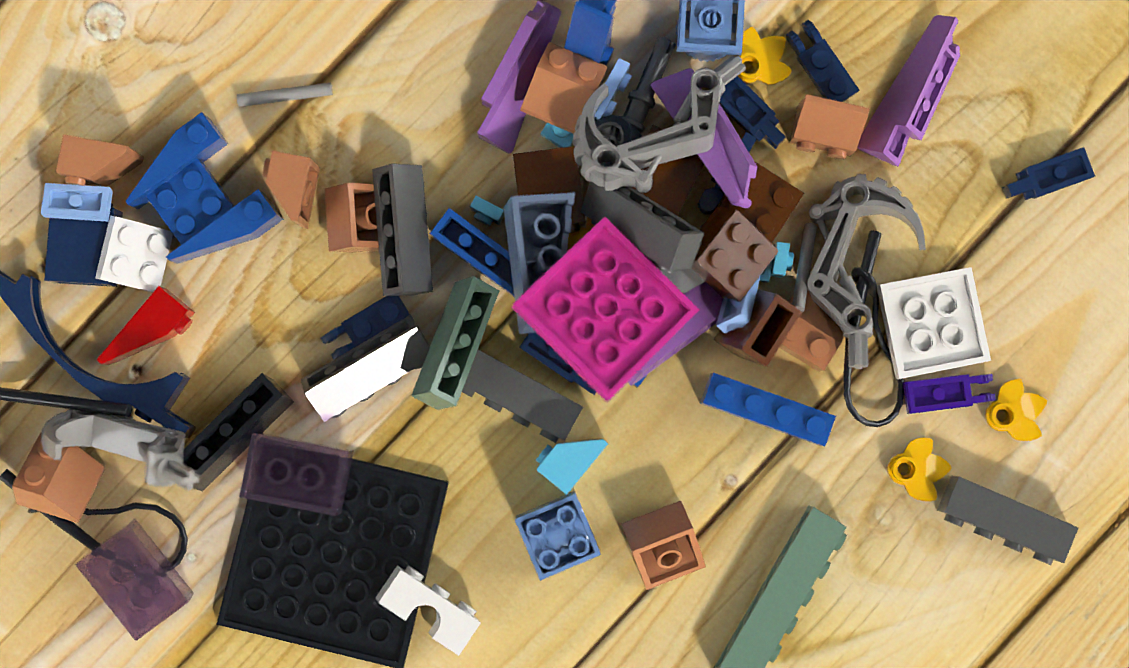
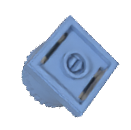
(710, 28)

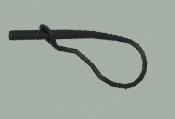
(866, 284)
(76, 532)

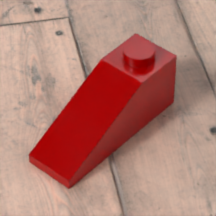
(154, 322)

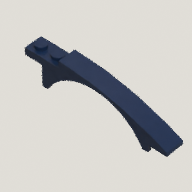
(150, 398)

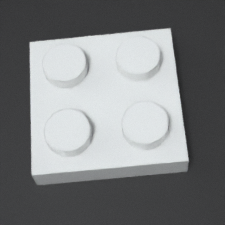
(134, 254)

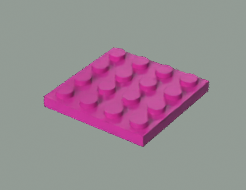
(605, 309)

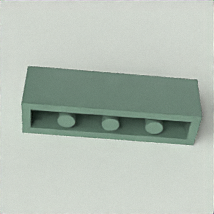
(455, 343)

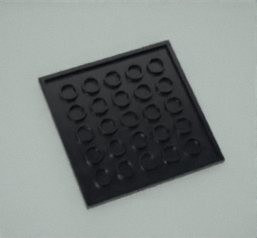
(319, 574)

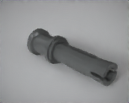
(643, 97)

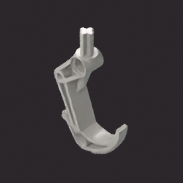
(673, 143)
(844, 301)
(155, 445)

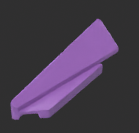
(514, 76)
(913, 94)
(728, 158)

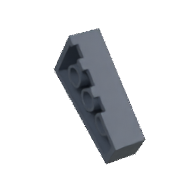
(536, 239)

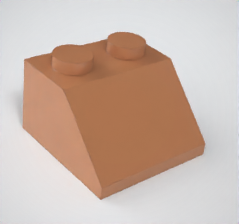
(562, 86)
(828, 126)
(94, 161)
(293, 183)
(351, 218)
(813, 336)
(57, 485)
(664, 545)

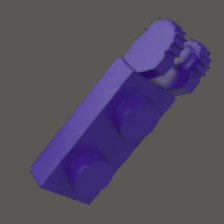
(944, 393)

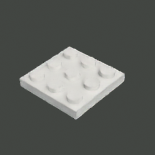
(933, 323)

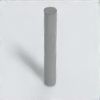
(284, 94)
(804, 266)

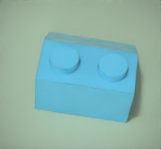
(568, 461)

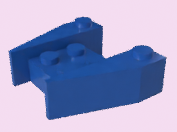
(592, 30)
(194, 201)

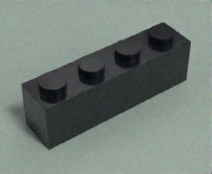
(232, 429)

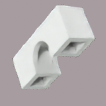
(453, 622)

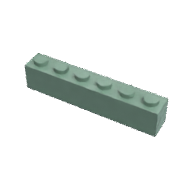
(784, 592)

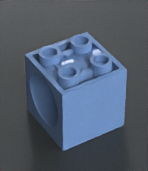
(557, 535)

